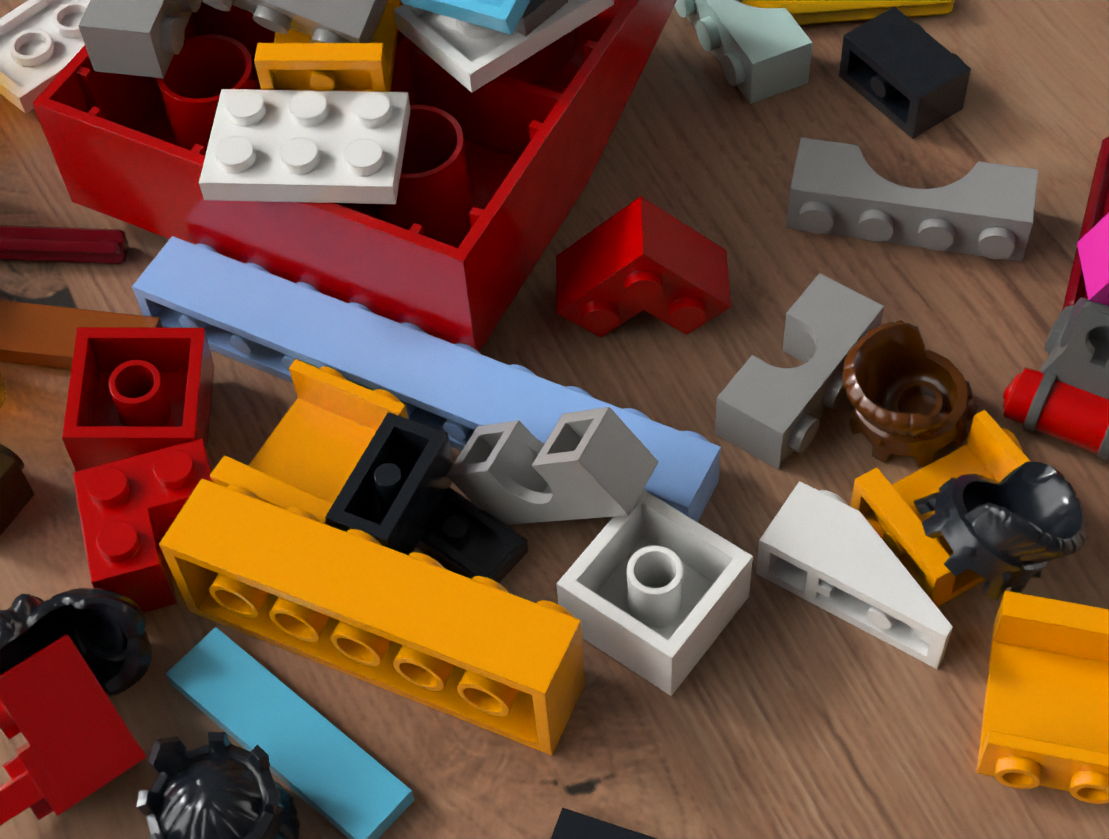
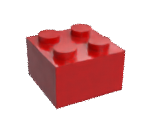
(136, 392)

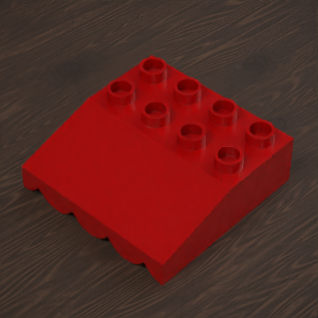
(477, 183)

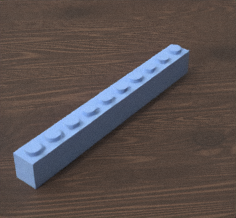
(442, 383)

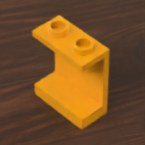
(302, 65)
(314, 443)
(893, 515)
(1048, 697)

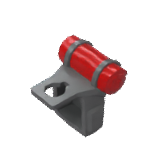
(1072, 386)

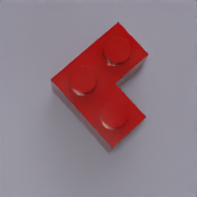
(641, 264)
(127, 513)

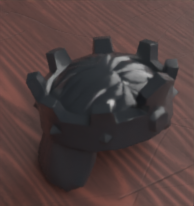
(1006, 526)
(215, 793)

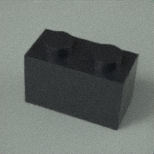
(904, 72)
(395, 484)

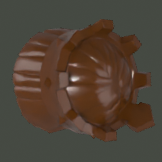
(905, 395)

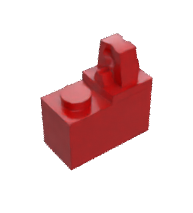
(69, 729)

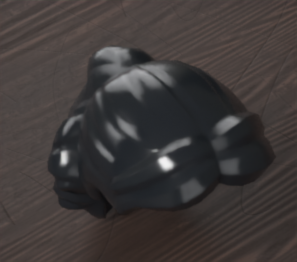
(100, 623)

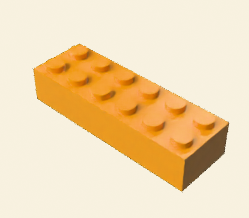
(378, 613)

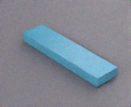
(301, 743)

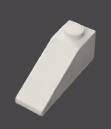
(843, 566)

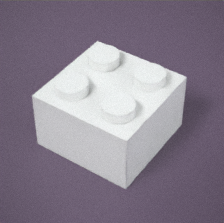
(656, 590)

